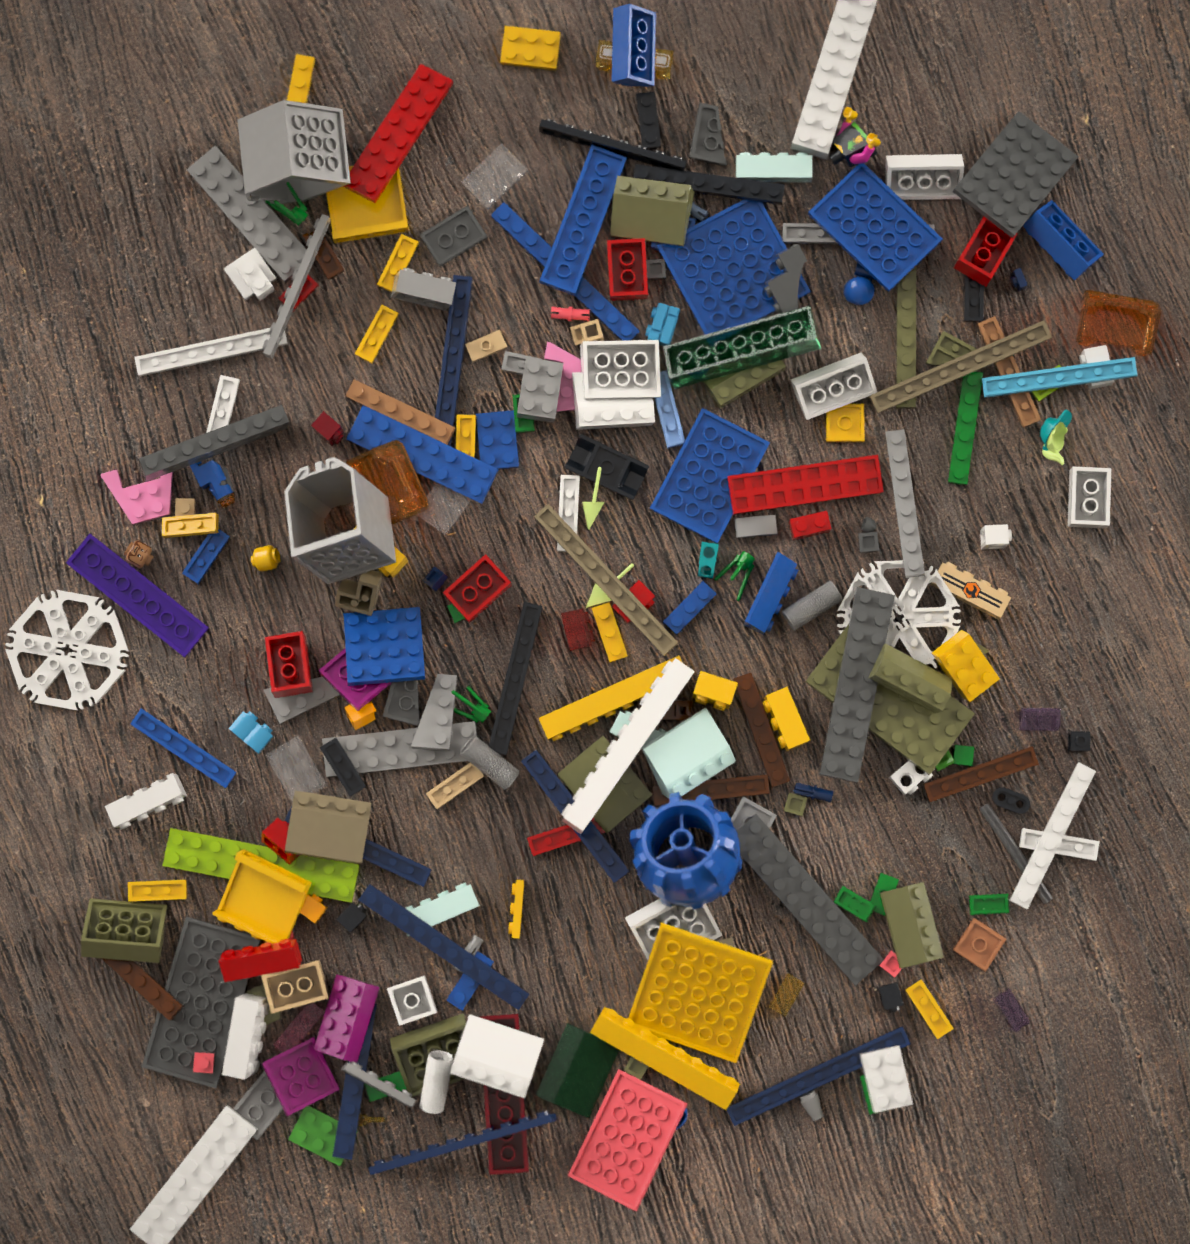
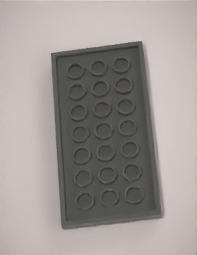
(206, 1002)

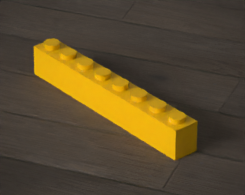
(601, 703)
(665, 1058)

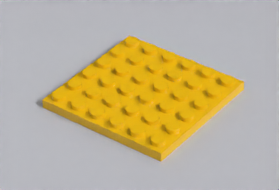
(699, 992)

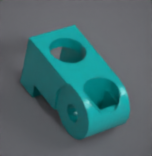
(707, 559)

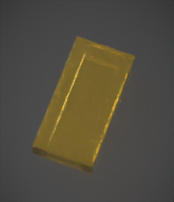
(786, 994)

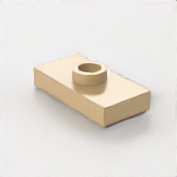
(486, 346)

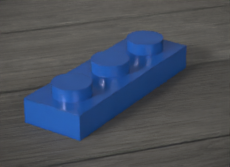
(205, 556)
(689, 607)
(466, 986)

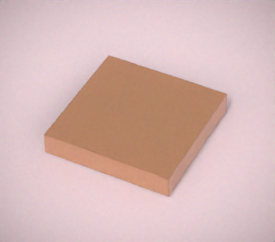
(979, 944)

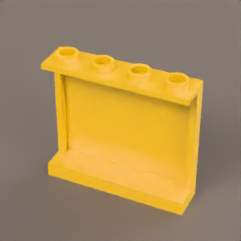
(359, 218)
(262, 898)

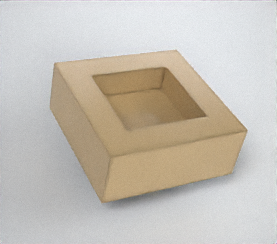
(185, 506)

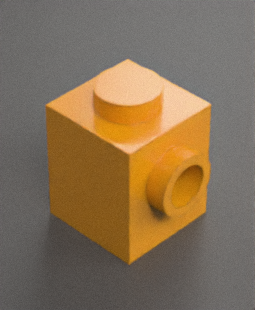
(362, 717)
(313, 908)

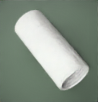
(436, 1082)

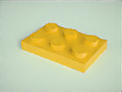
(530, 48)

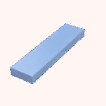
(668, 413)

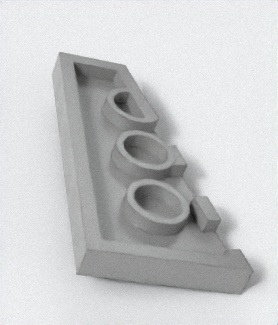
(292, 706)
(437, 719)

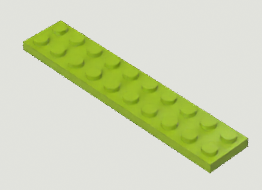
(216, 858)

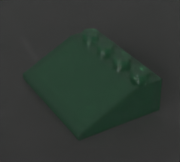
(577, 1071)

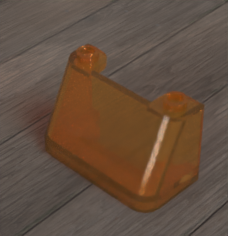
(1118, 321)
(394, 475)

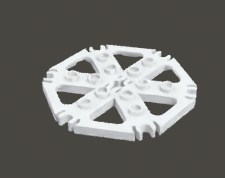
(907, 602)
(72, 667)

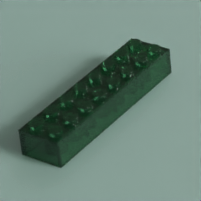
(742, 347)

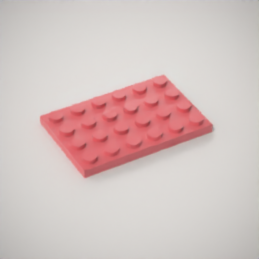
(627, 1139)

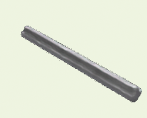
(1012, 847)

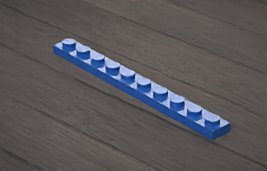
(585, 293)

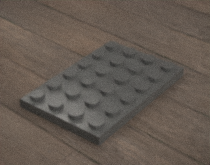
(1015, 174)

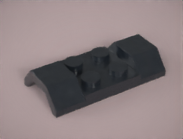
(618, 472)

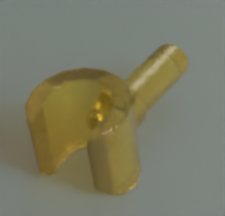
(370, 1119)

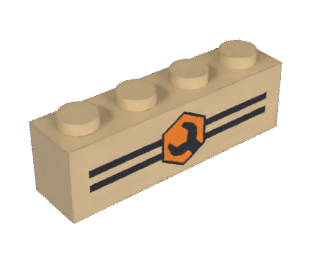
(973, 592)

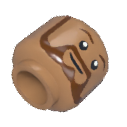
(138, 554)

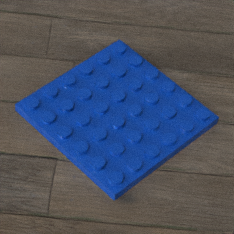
(729, 266)

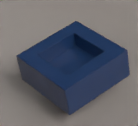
(1018, 280)
(435, 578)

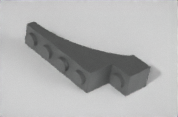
(785, 285)

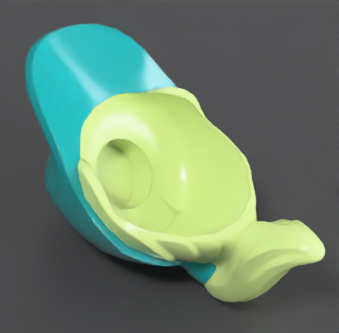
(1053, 434)

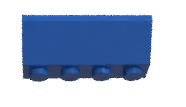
(633, 46)
(1062, 240)
(770, 594)

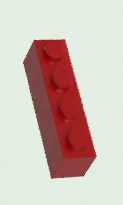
(260, 960)

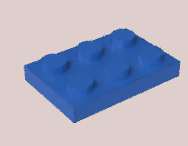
(497, 439)

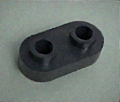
(1010, 800)

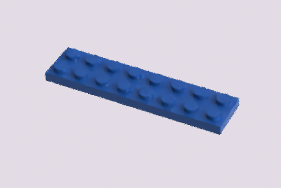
(582, 220)
(428, 456)

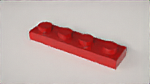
(555, 838)

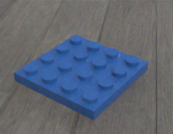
(384, 646)

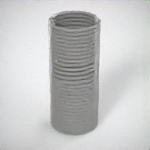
(811, 606)
(485, 760)

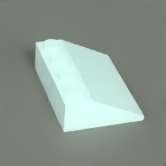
(688, 754)

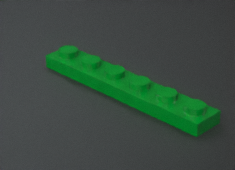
(965, 428)

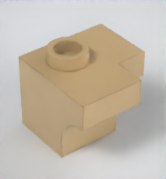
(587, 332)

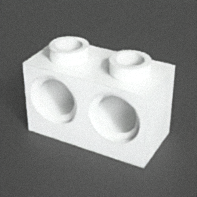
(995, 536)
(908, 769)

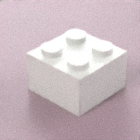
(412, 1000)

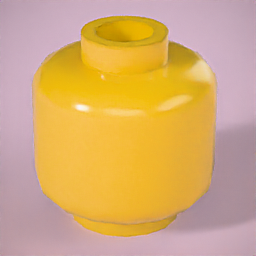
(265, 558)

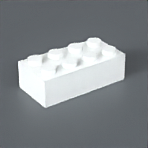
(245, 1036)

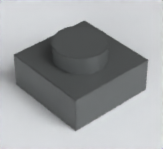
(656, 269)
(868, 542)

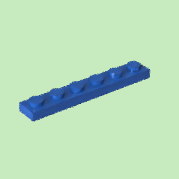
(183, 748)

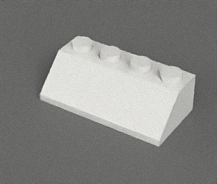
(924, 176)
(834, 385)

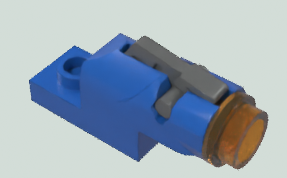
(217, 479)

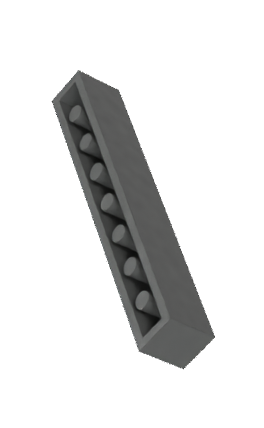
(213, 443)

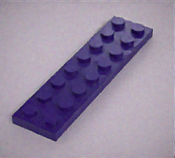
(137, 595)

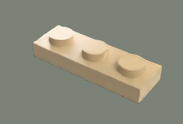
(454, 785)

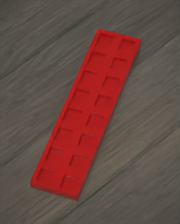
(398, 133)
(805, 484)

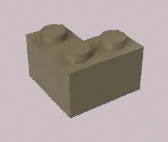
(360, 595)

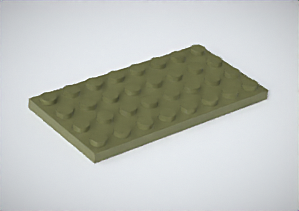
(897, 720)

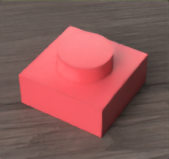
(890, 964)
(204, 1062)

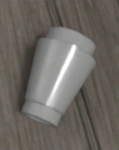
(812, 1104)

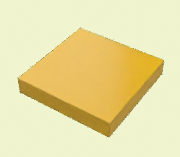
(845, 424)

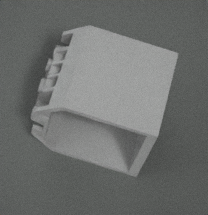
(294, 146)
(348, 554)

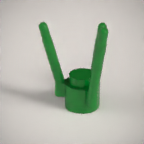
(296, 215)
(744, 561)
(479, 711)

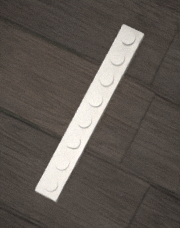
(204, 352)
(1052, 835)

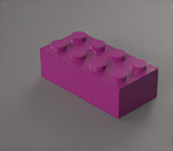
(346, 1018)

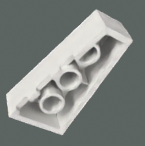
(146, 801)

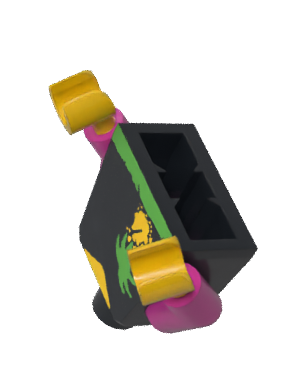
(852, 143)

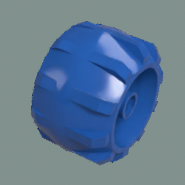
(700, 881)

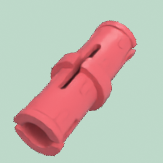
(570, 314)

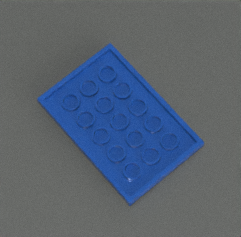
(875, 226)
(697, 483)

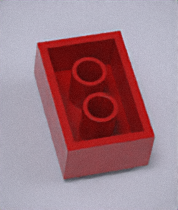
(984, 252)
(627, 269)
(477, 588)
(288, 664)

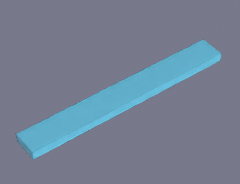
(1059, 377)

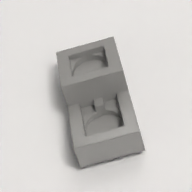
(755, 526)

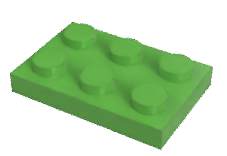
(316, 1133)

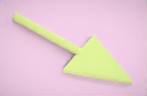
(592, 508)
(598, 596)

